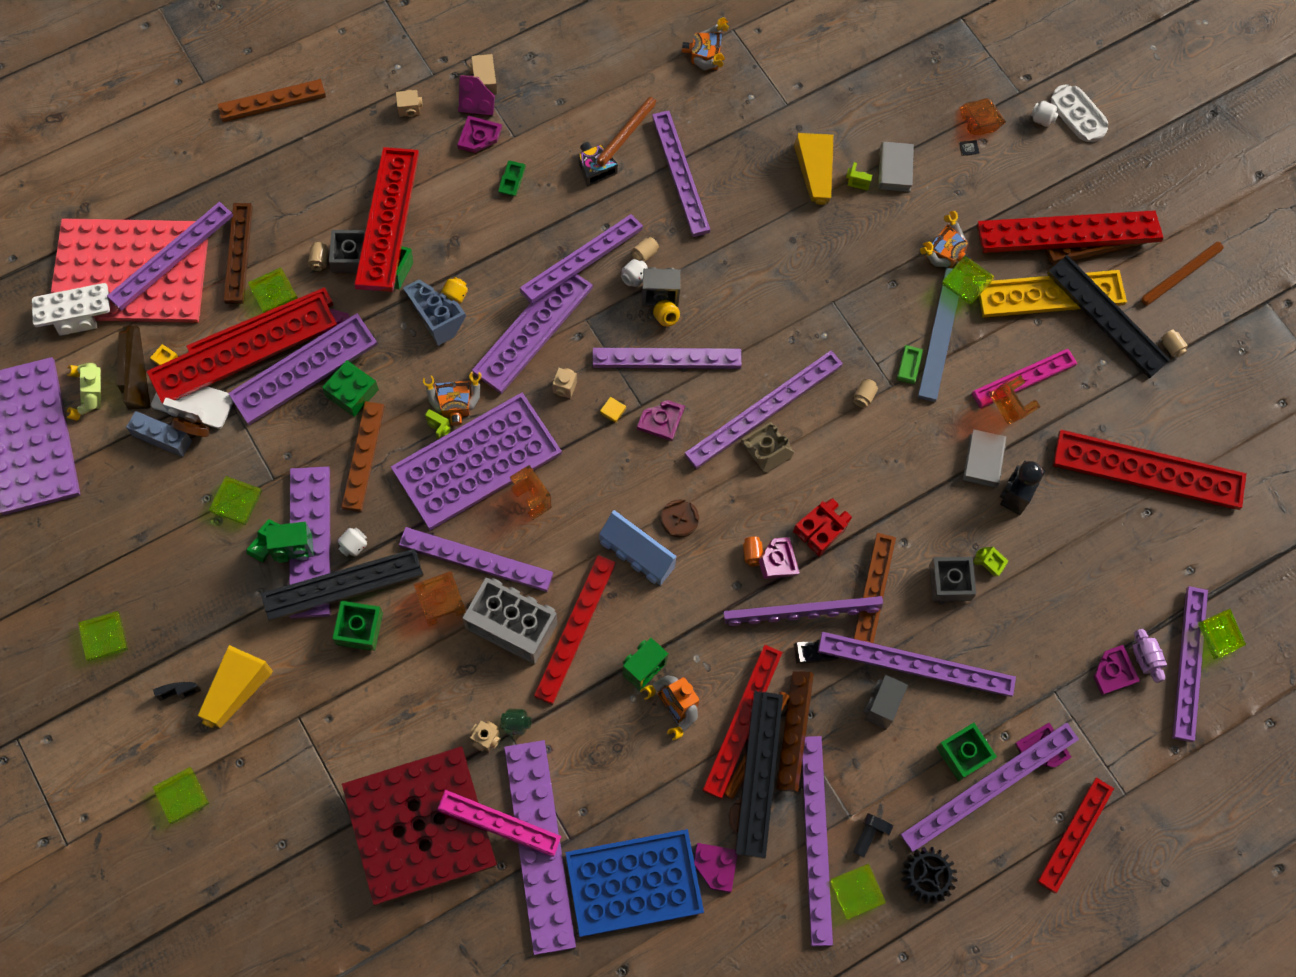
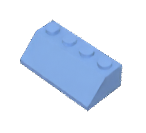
(637, 548)

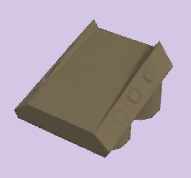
(768, 447)

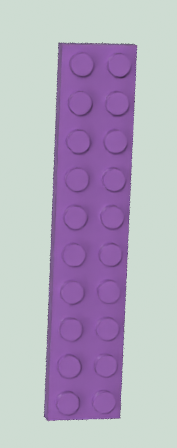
(542, 874)

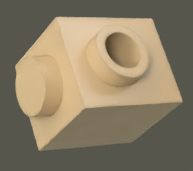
(408, 103)
(564, 382)

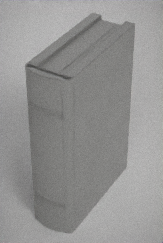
(896, 166)
(984, 458)

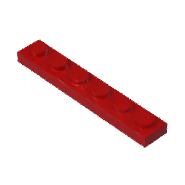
(1075, 835)

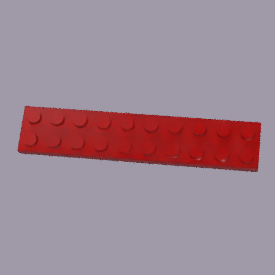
(387, 220)
(1069, 231)
(242, 348)
(1150, 469)

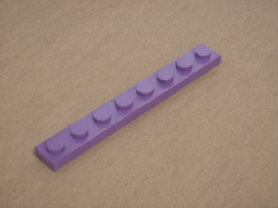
(681, 174)
(170, 256)
(581, 259)
(666, 358)
(476, 559)
(812, 610)
(1190, 665)

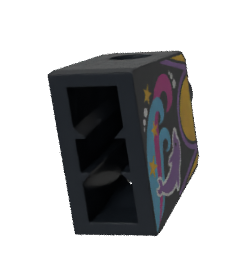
(590, 169)

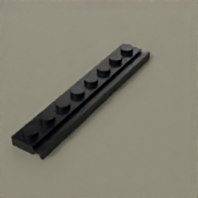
(1108, 316)
(341, 585)
(759, 775)

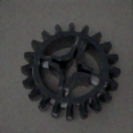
(924, 867)

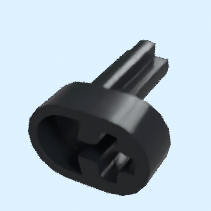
(872, 825)

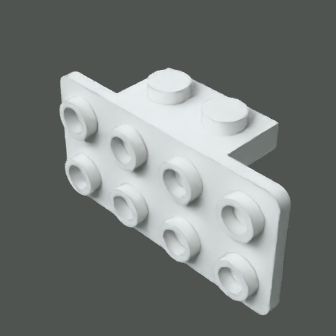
(71, 309)
(202, 406)

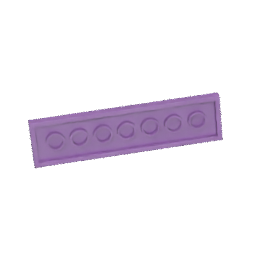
(530, 333)
(302, 369)
(311, 504)

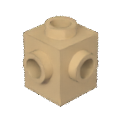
(488, 742)

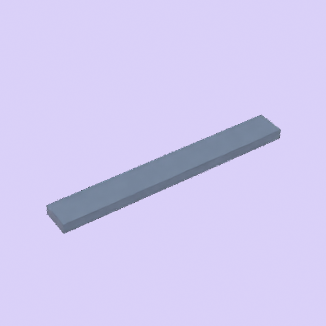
(938, 343)

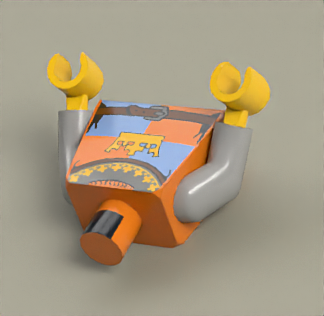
(706, 47)
(948, 246)
(454, 398)
(679, 700)

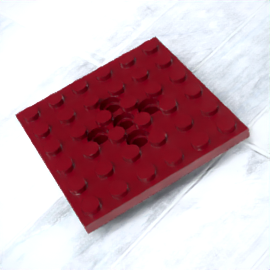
(381, 806)

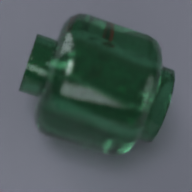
(515, 721)

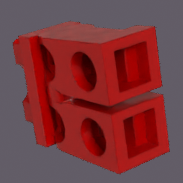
(823, 525)

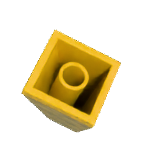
(816, 161)
(232, 686)

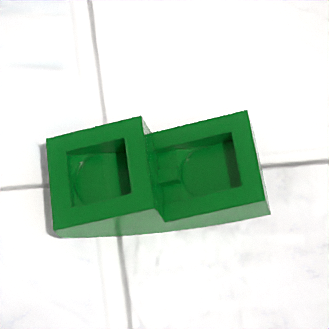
(512, 178)
(258, 548)

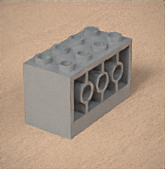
(492, 619)

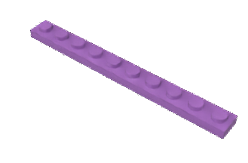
(763, 409)
(916, 664)
(989, 787)
(816, 843)

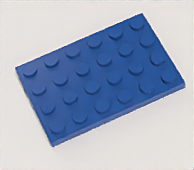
(634, 883)

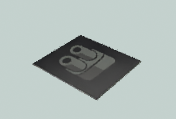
(969, 147)

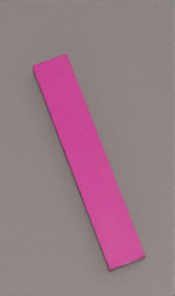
(1031, 374)
(499, 823)

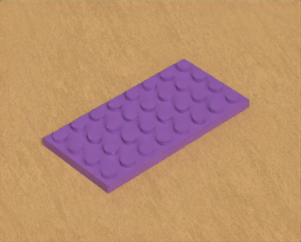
(34, 439)
(475, 460)

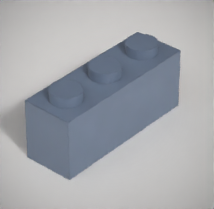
(158, 434)

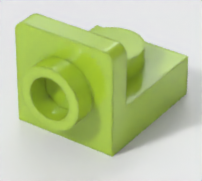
(858, 179)
(436, 421)
(991, 560)

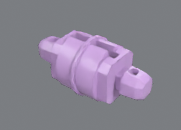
(1149, 655)

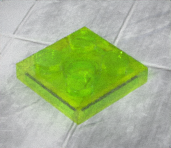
(968, 280)
(272, 290)
(235, 500)
(1221, 633)
(103, 636)
(180, 795)
(858, 891)

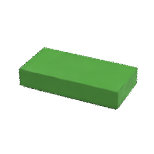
(909, 364)

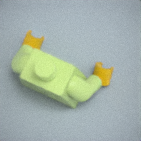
(89, 389)

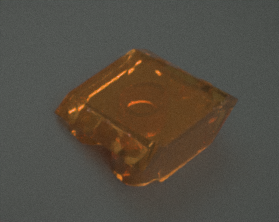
(982, 116)

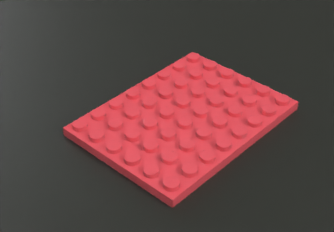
(115, 249)

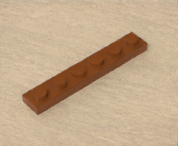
(271, 100)
(363, 456)
(875, 585)

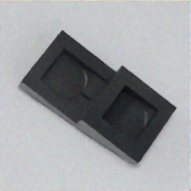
(808, 653)
(182, 689)

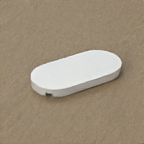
(1079, 113)

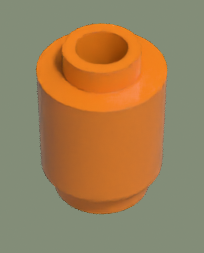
(752, 550)

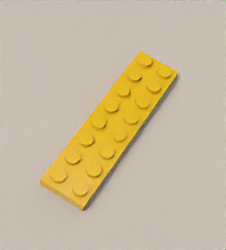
(1042, 294)

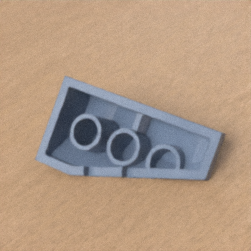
(437, 312)

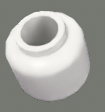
(1044, 113)
(633, 272)
(352, 542)

